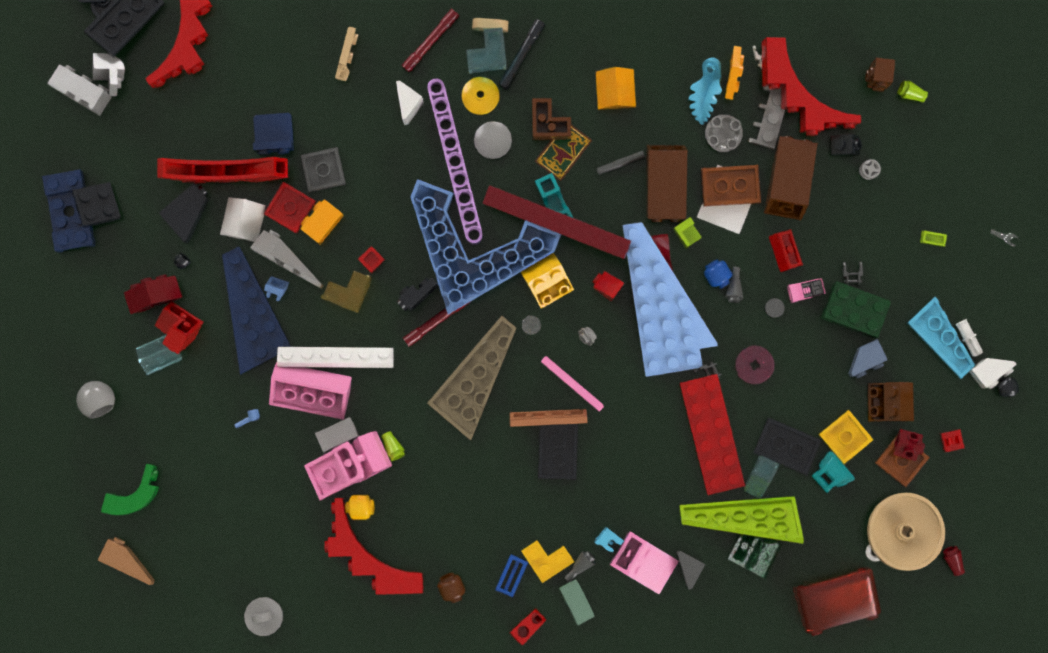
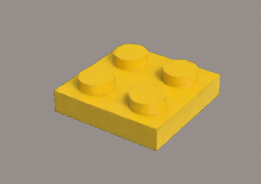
(845, 437)

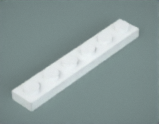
(335, 357)

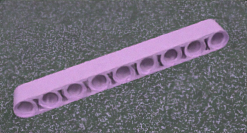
(455, 152)

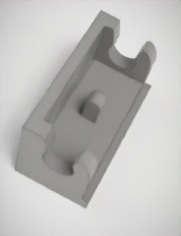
(337, 435)

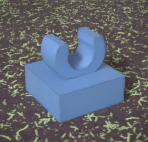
(276, 287)

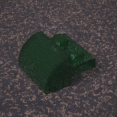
(755, 553)

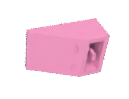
(644, 562)

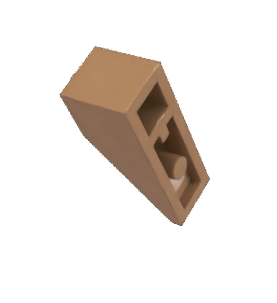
(123, 559)

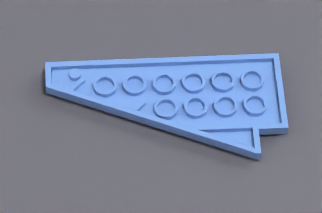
(666, 318)

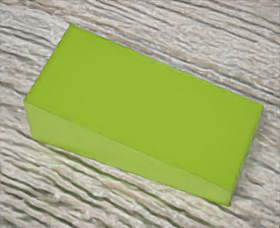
(933, 238)

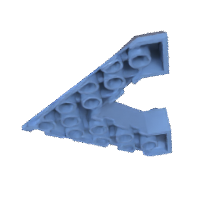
(467, 279)

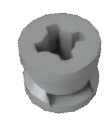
(872, 167)

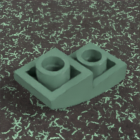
(576, 602)

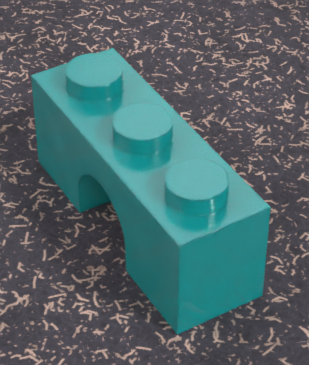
(551, 194)

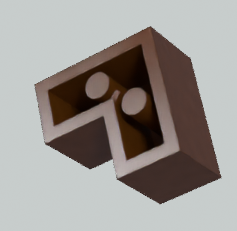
(548, 127)

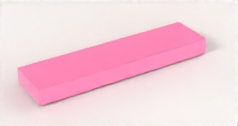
(572, 383)

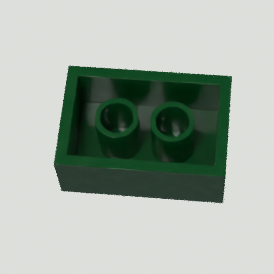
(855, 310)

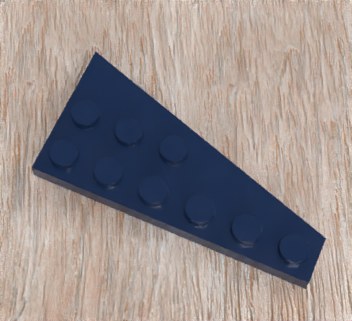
(253, 320)

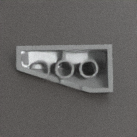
(277, 251)

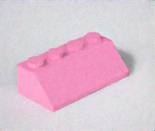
(310, 391)

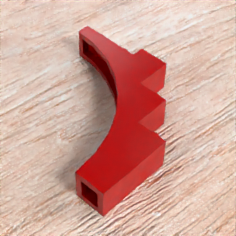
(183, 53)
(794, 97)
(223, 171)
(387, 579)

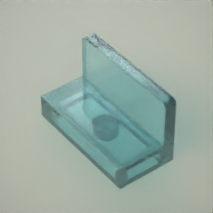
(156, 356)

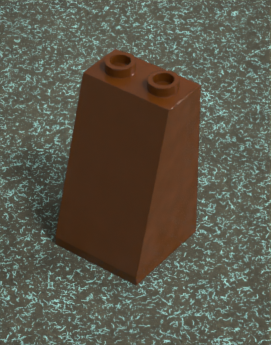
(791, 178)
(666, 182)

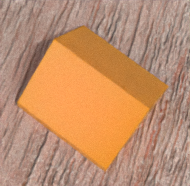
(615, 88)

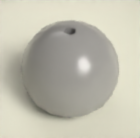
(95, 399)

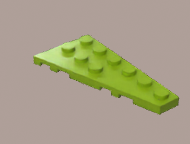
(757, 517)

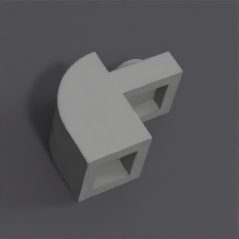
(110, 69)

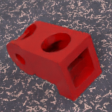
(527, 626)

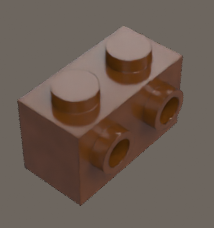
(880, 74)

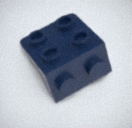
(273, 134)

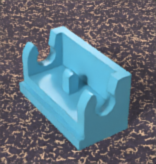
(605, 538)

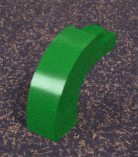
(122, 505)

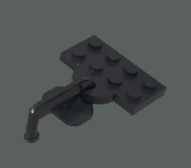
(119, 21)

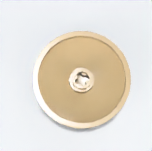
(906, 531)

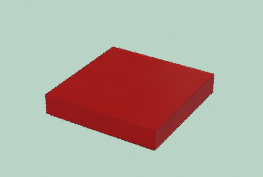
(289, 207)

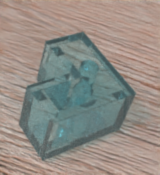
(492, 56)

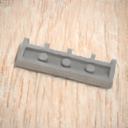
(771, 120)

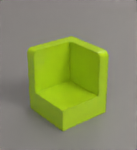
(687, 232)

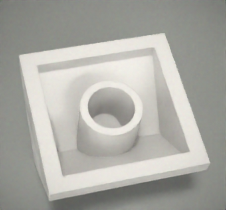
(409, 102)
(243, 219)

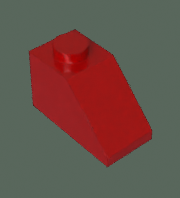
(607, 285)

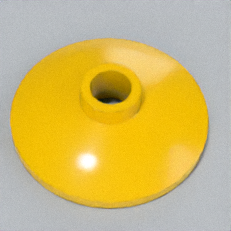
(480, 105)

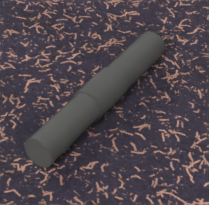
(620, 162)

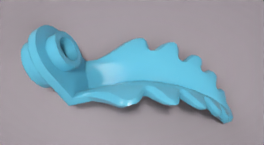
(706, 89)

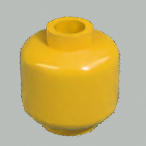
(360, 507)

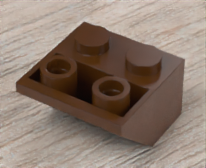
(890, 401)

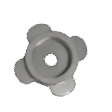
(587, 336)

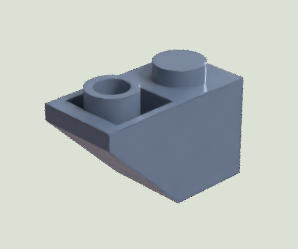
(866, 357)

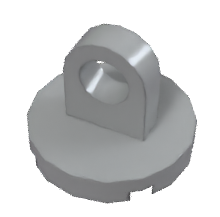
(263, 616)

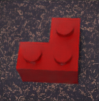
(179, 326)

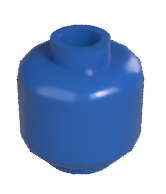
(718, 273)

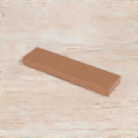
(548, 417)

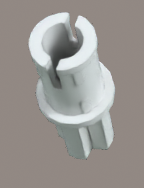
(969, 338)

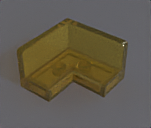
(350, 297)

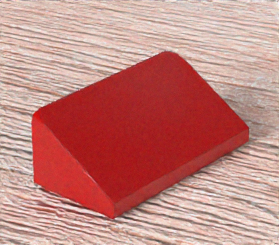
(785, 250)

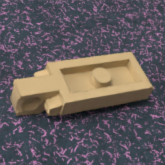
(346, 56)

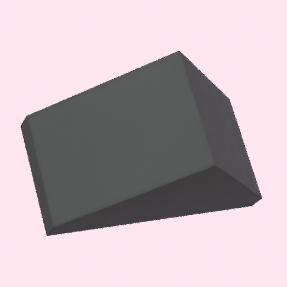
(690, 568)

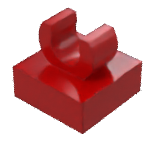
(952, 440)

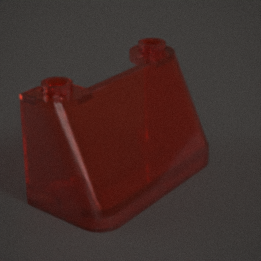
(838, 601)

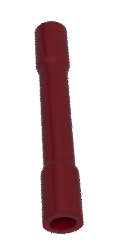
(416, 56)
(419, 332)

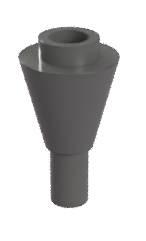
(734, 291)
(583, 562)

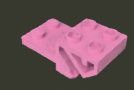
(348, 465)

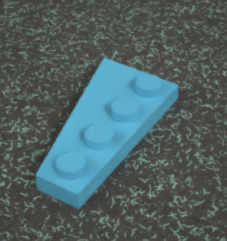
(936, 331)

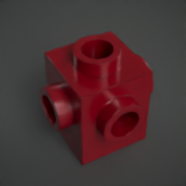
(908, 445)

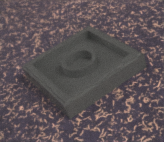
(323, 169)

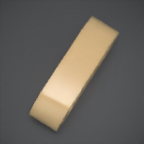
(482, 23)

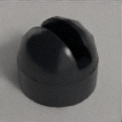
(181, 261)

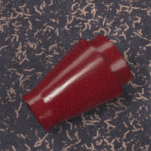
(953, 558)

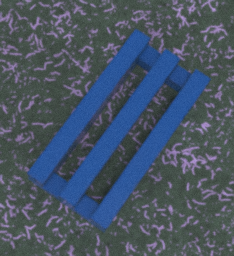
(518, 560)

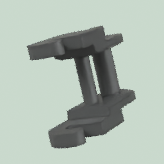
(859, 274)
(705, 367)

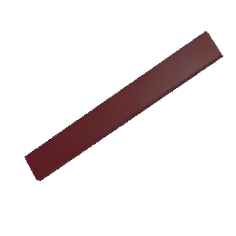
(557, 222)

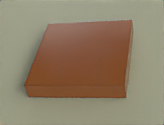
(899, 468)

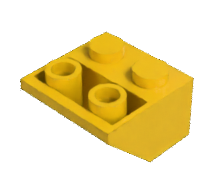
(547, 280)

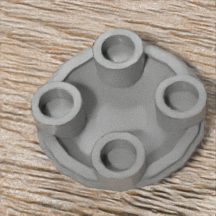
(723, 133)
(492, 140)

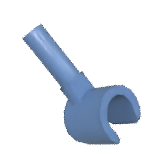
(253, 415)

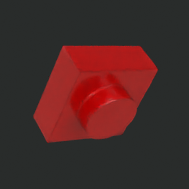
(371, 259)

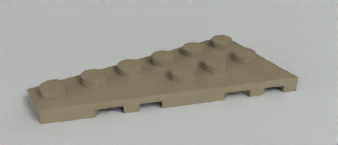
(469, 386)

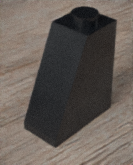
(185, 211)

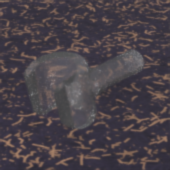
(1006, 237)

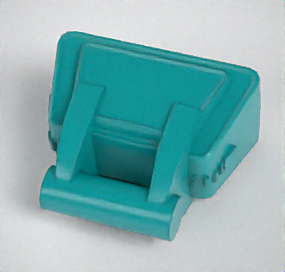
(834, 470)

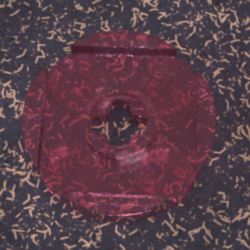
(763, 358)

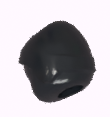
(1008, 387)

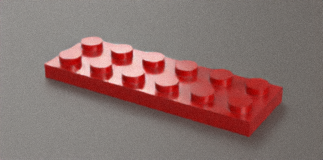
(712, 434)

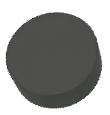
(774, 308)

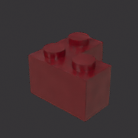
(152, 293)

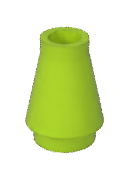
(911, 91)
(392, 446)

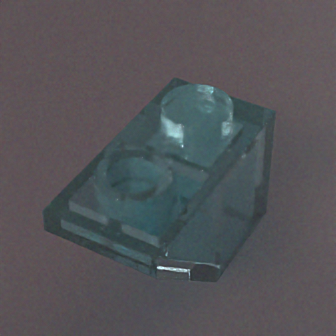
(761, 476)

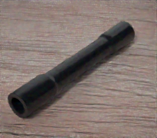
(532, 35)

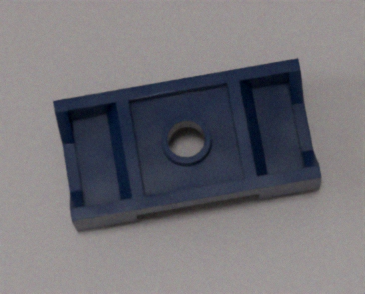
(66, 230)

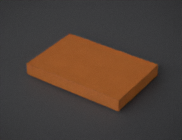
(730, 185)

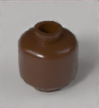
(451, 587)

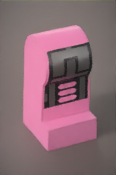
(805, 290)

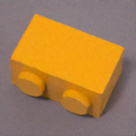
(321, 221)

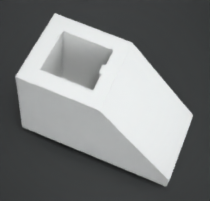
(990, 370)

